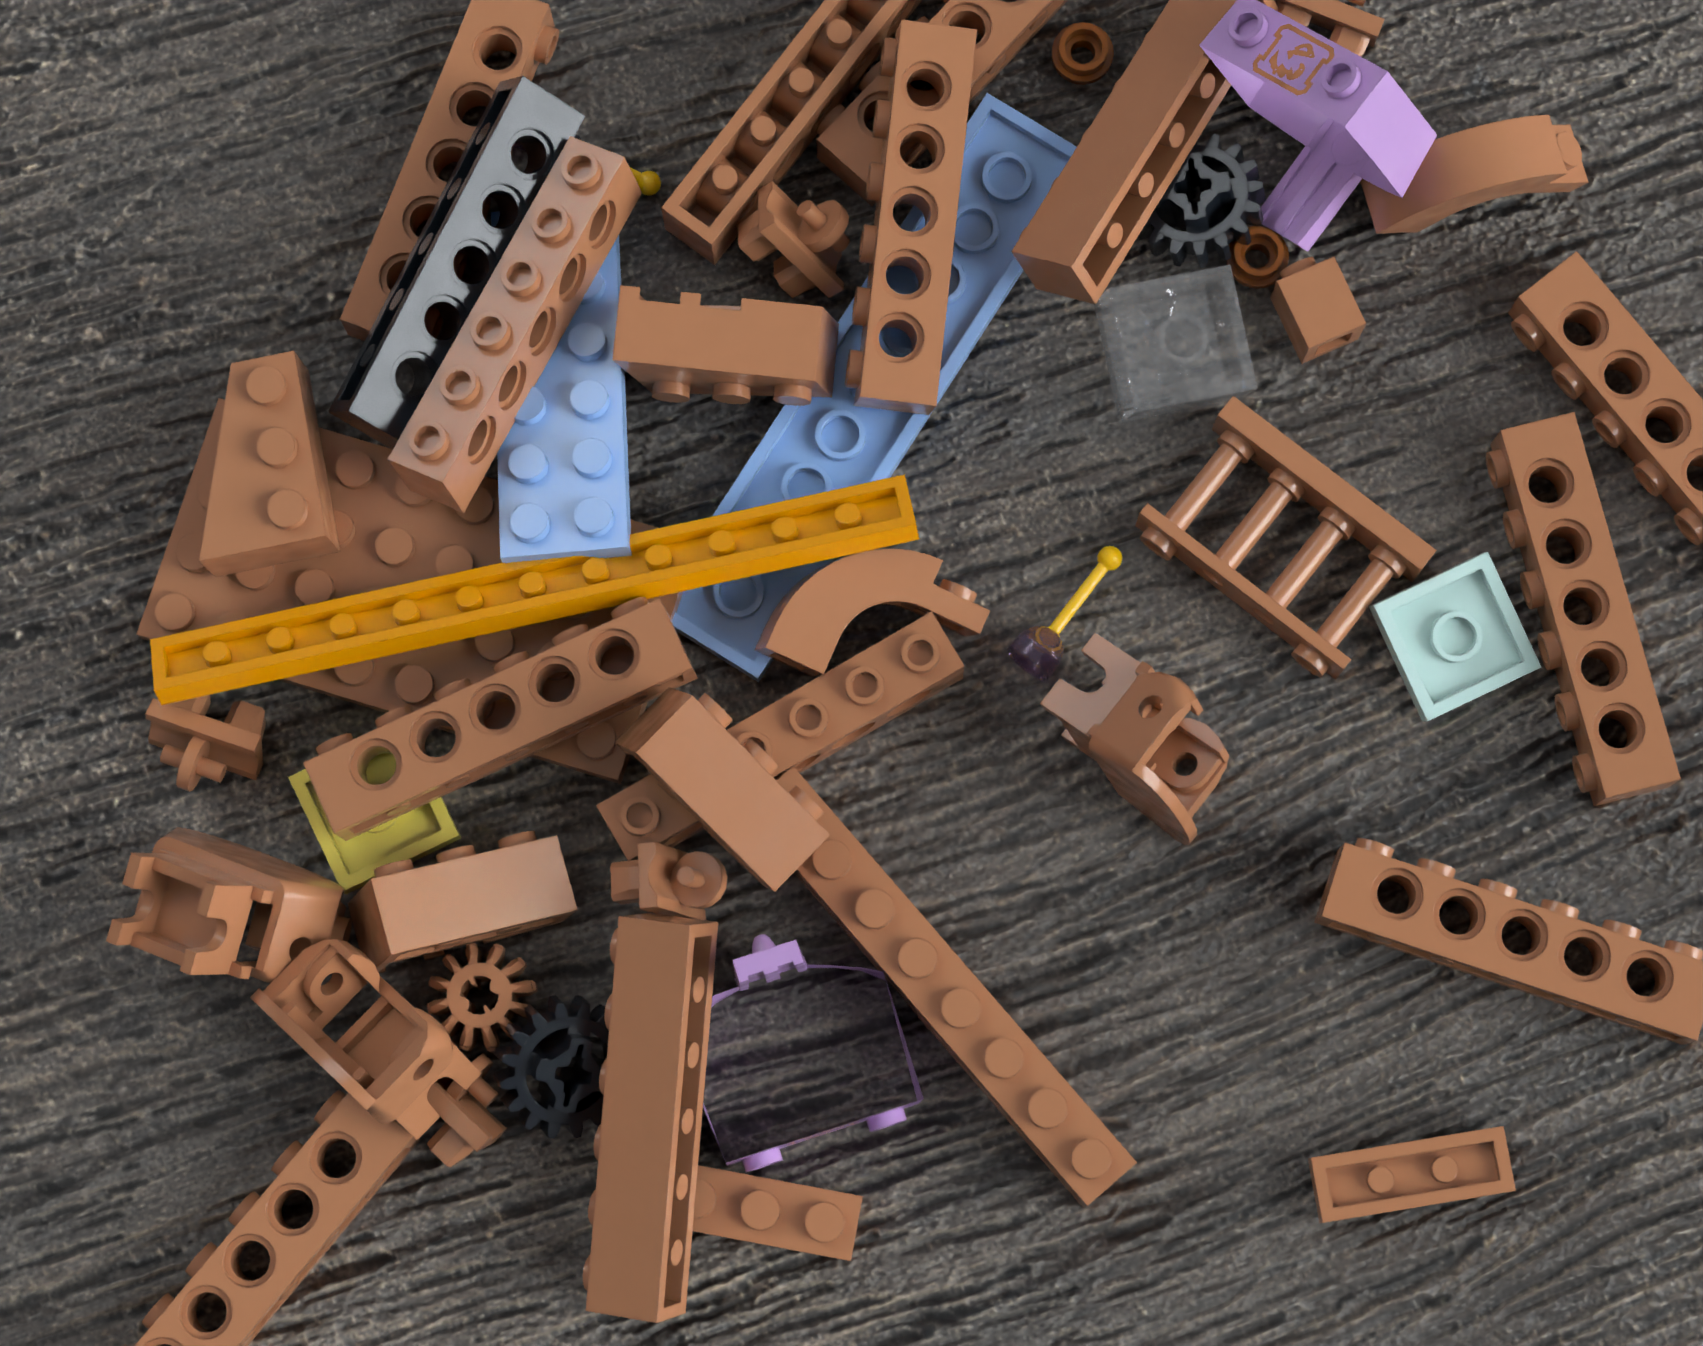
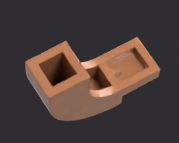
(1479, 167)
(823, 603)

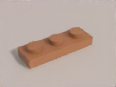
(1411, 1174)
(776, 1213)

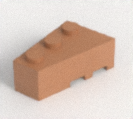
(726, 349)
(268, 473)
(726, 785)
(462, 899)

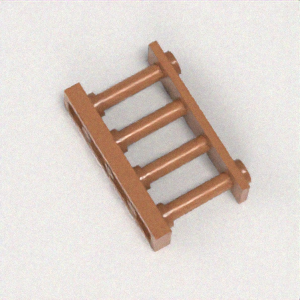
(1292, 475)

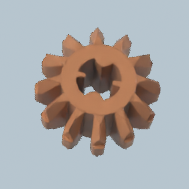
(471, 975)

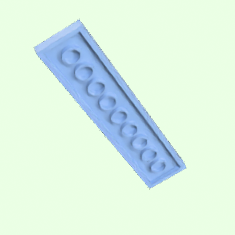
(841, 445)

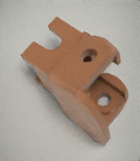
(1141, 735)
(200, 899)
(386, 1055)

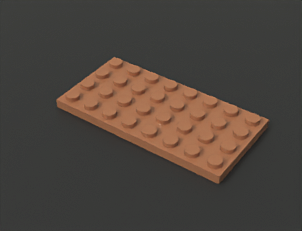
(384, 542)

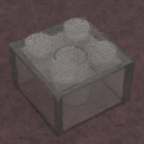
(1175, 343)

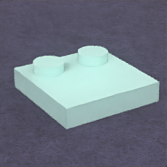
(1455, 636)

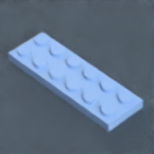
(568, 449)

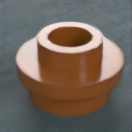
(1086, 36)
(1272, 246)

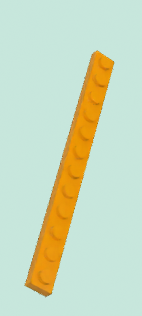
(531, 591)

